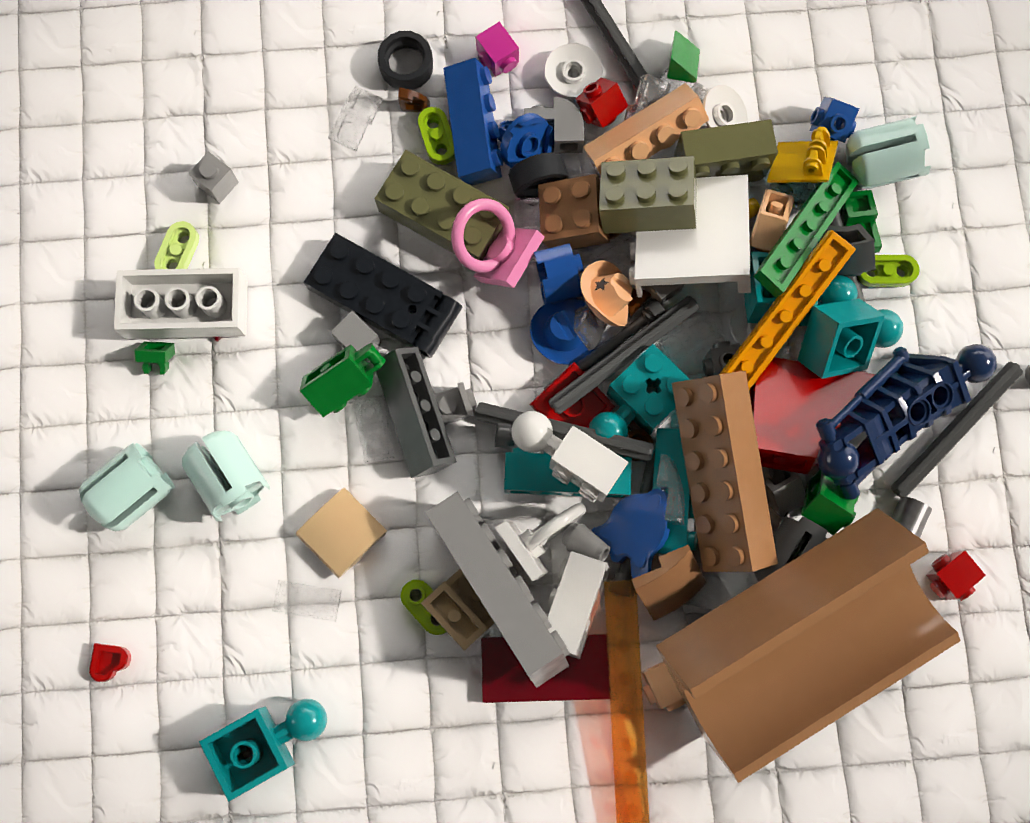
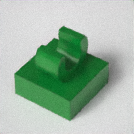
(154, 353)

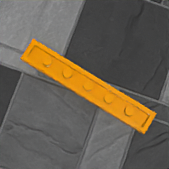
(790, 307)

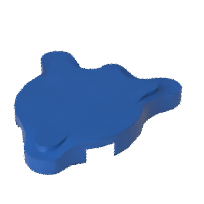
(636, 530)

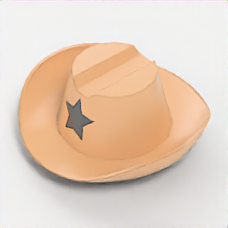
(607, 292)

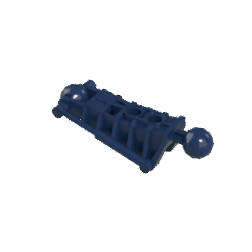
(894, 407)

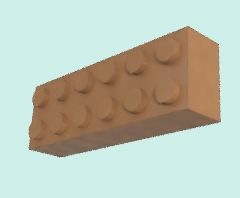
(724, 473)

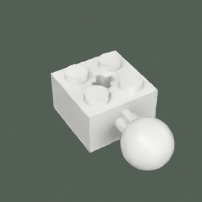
(574, 458)

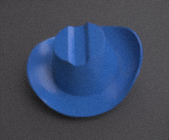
(554, 332)

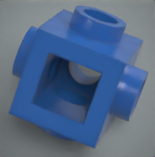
(836, 117)

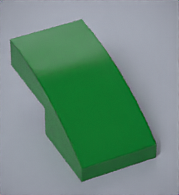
(862, 210)

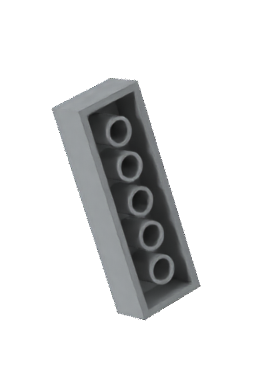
(502, 595)

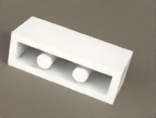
(577, 599)

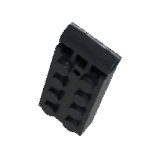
(382, 295)

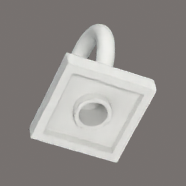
(529, 545)

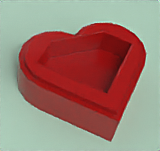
(107, 661)

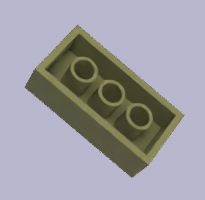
(429, 201)

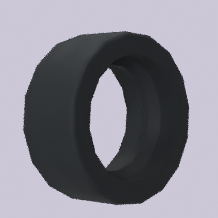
(401, 40)
(534, 171)

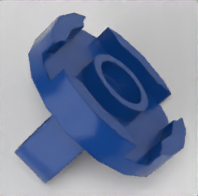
(524, 138)

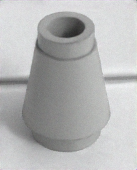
(583, 541)

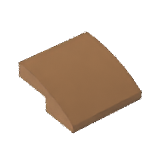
(671, 584)

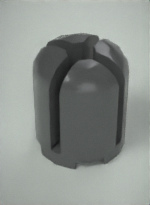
(789, 540)

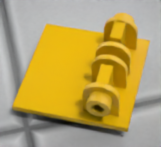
(804, 159)

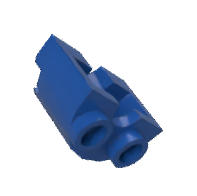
(559, 274)

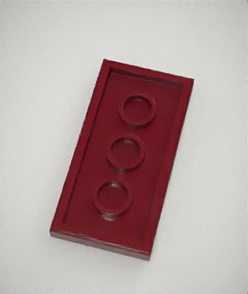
(508, 682)

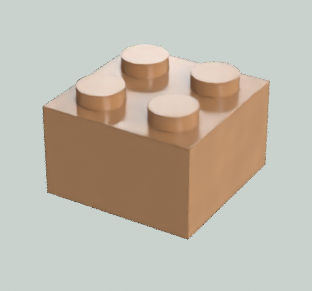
(571, 212)

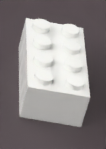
(180, 303)

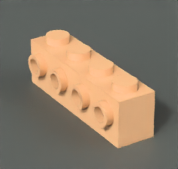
(649, 129)

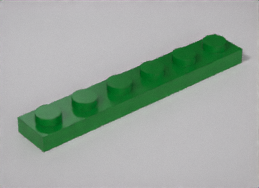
(805, 230)

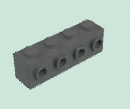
(415, 412)

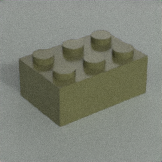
(731, 149)
(648, 195)

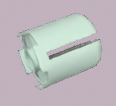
(888, 153)
(225, 475)
(124, 488)

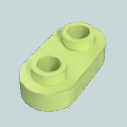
(174, 251)

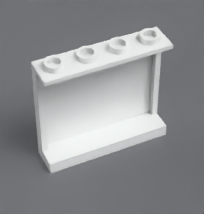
(711, 252)

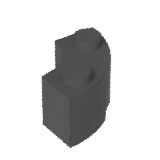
(864, 256)

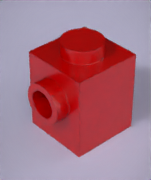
(601, 102)
(955, 576)

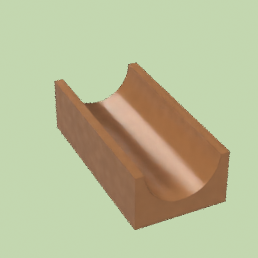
(807, 643)

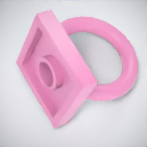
(506, 255)

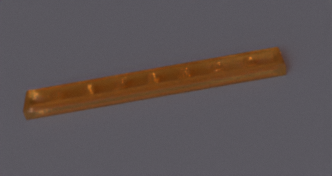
(626, 702)

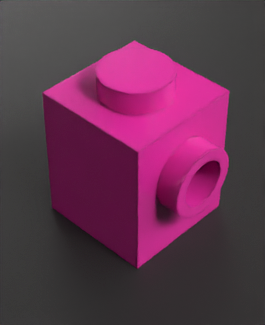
(497, 49)

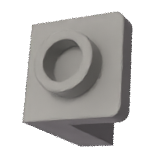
(456, 403)

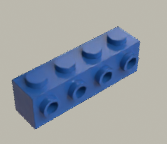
(473, 122)

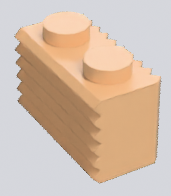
(771, 220)

